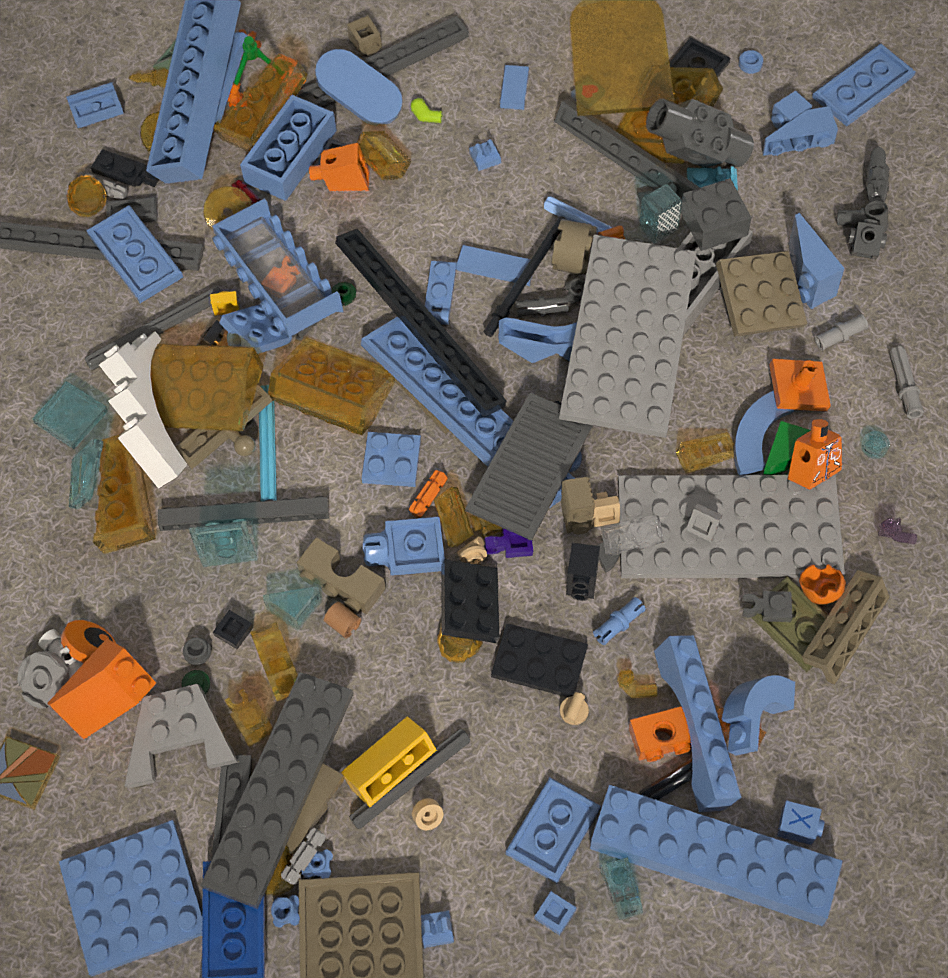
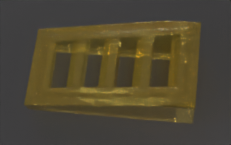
(691, 458)

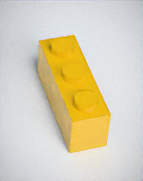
(388, 761)

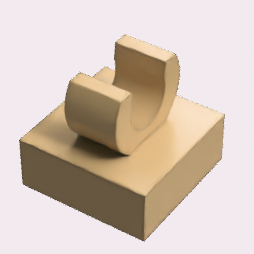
(606, 510)

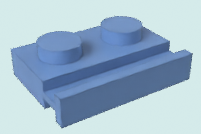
(94, 105)

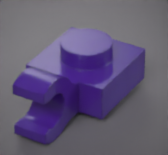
(511, 543)

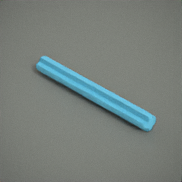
(267, 451)

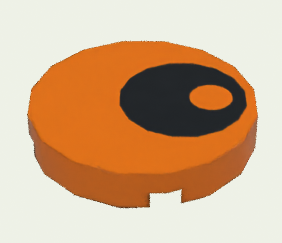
(83, 638)

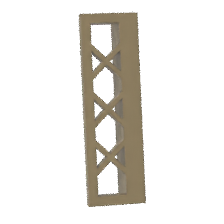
(845, 624)

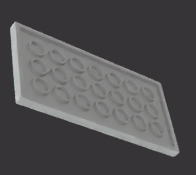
(628, 336)
(764, 532)

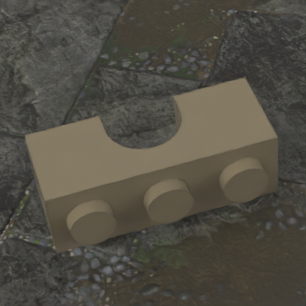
(358, 591)

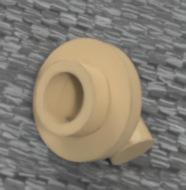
(473, 552)
(574, 709)

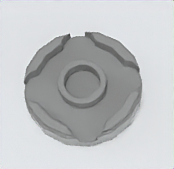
(42, 677)

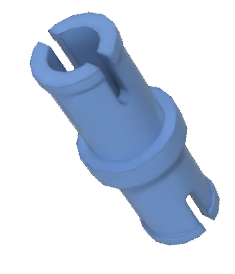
(619, 621)

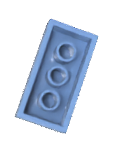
(288, 147)

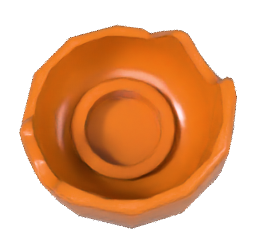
(822, 585)

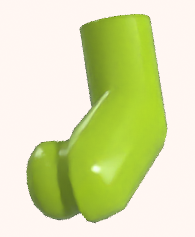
(423, 113)

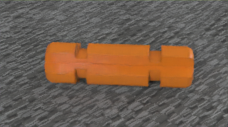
(428, 493)

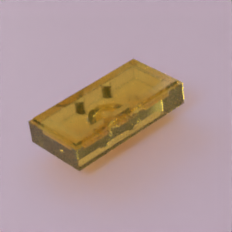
(453, 517)

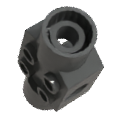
(699, 133)

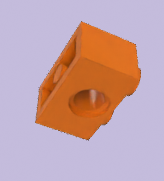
(644, 737)

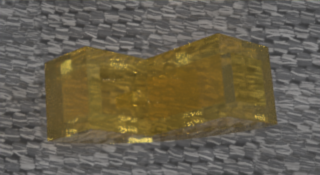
(275, 659)

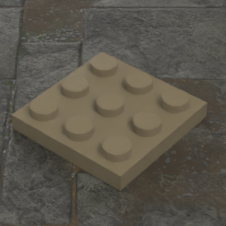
(761, 293)

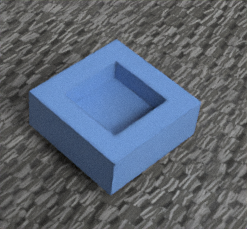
(555, 913)

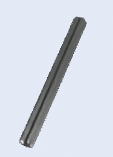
(159, 325)

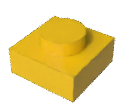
(224, 302)

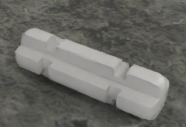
(119, 191)
(303, 856)

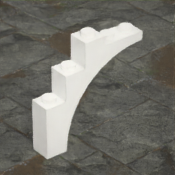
(134, 401)

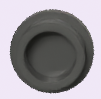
(196, 651)

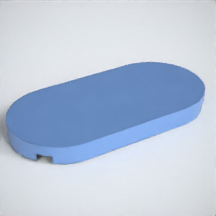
(358, 87)

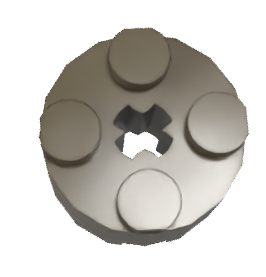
(573, 247)

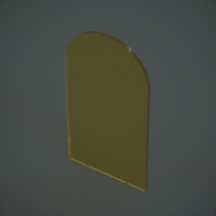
(619, 56)

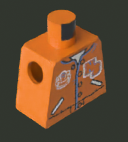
(816, 456)

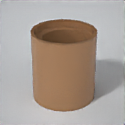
(342, 619)

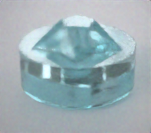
(875, 445)

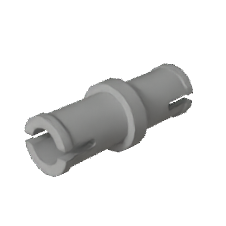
(841, 332)

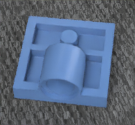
(253, 329)

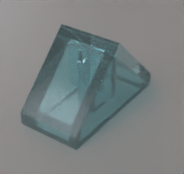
(293, 606)

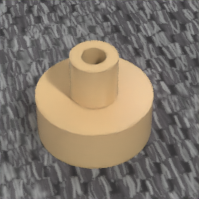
(427, 814)

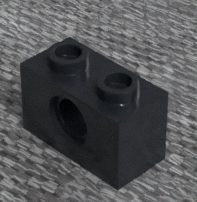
(582, 571)

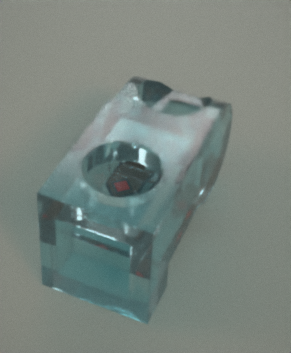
(622, 888)

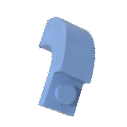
(746, 705)

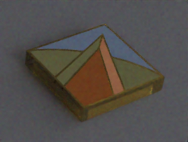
(24, 772)

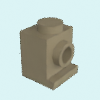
(367, 41)

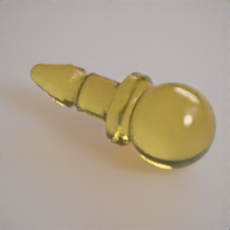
(155, 77)

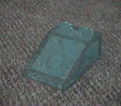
(225, 542)

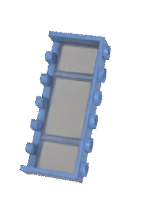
(275, 269)

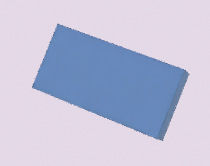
(514, 87)

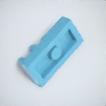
(707, 176)

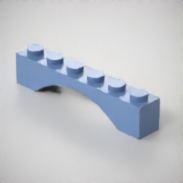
(712, 772)

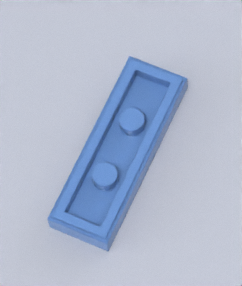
(491, 264)

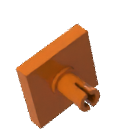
(799, 385)

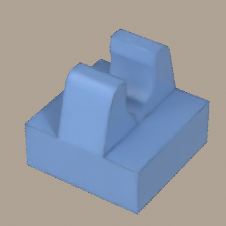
(485, 155)
(436, 929)

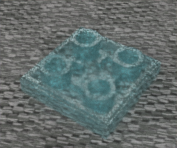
(70, 415)

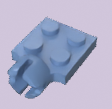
(406, 546)

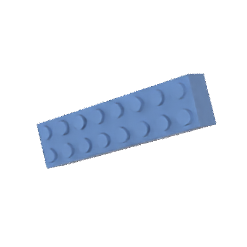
(193, 90)
(716, 855)

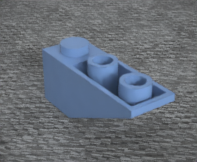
(805, 131)

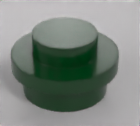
(197, 677)

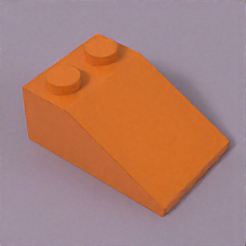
(101, 689)

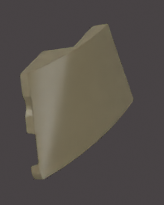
(323, 789)

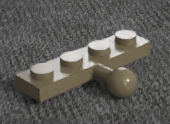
(204, 442)

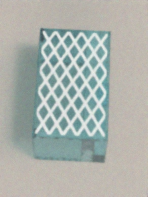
(660, 213)

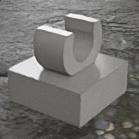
(704, 522)

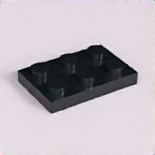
(469, 601)
(539, 660)

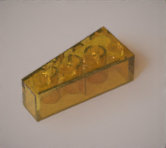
(261, 102)
(123, 502)

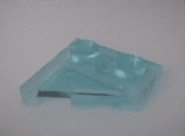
(83, 473)

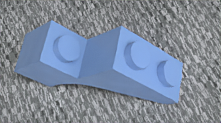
(536, 340)

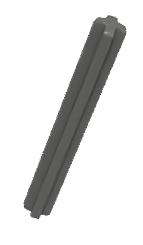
(445, 751)

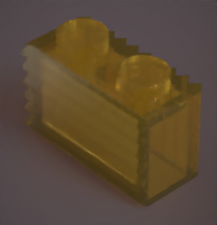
(383, 155)

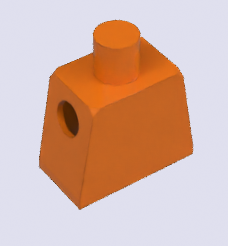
(342, 169)

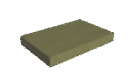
(798, 634)

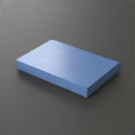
(553, 830)

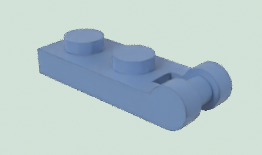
(440, 290)

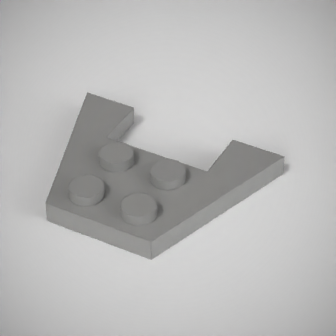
(173, 722)

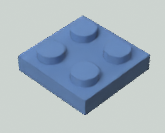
(391, 459)

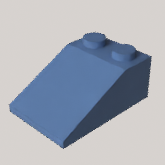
(814, 265)

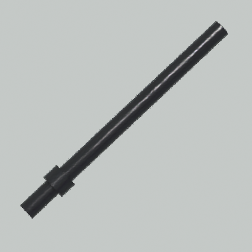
(502, 310)

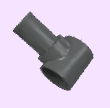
(873, 210)

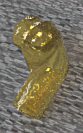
(633, 688)

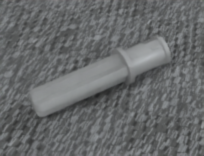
(908, 390)

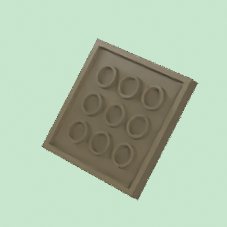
(361, 927)

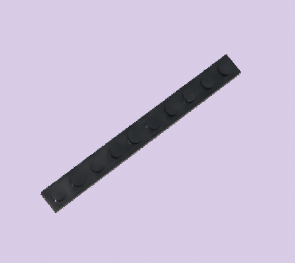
(421, 323)

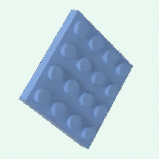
(132, 898)

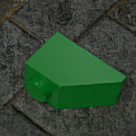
(783, 447)

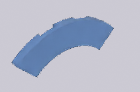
(750, 433)

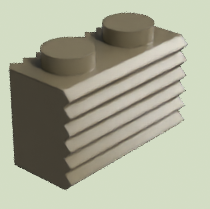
(577, 505)

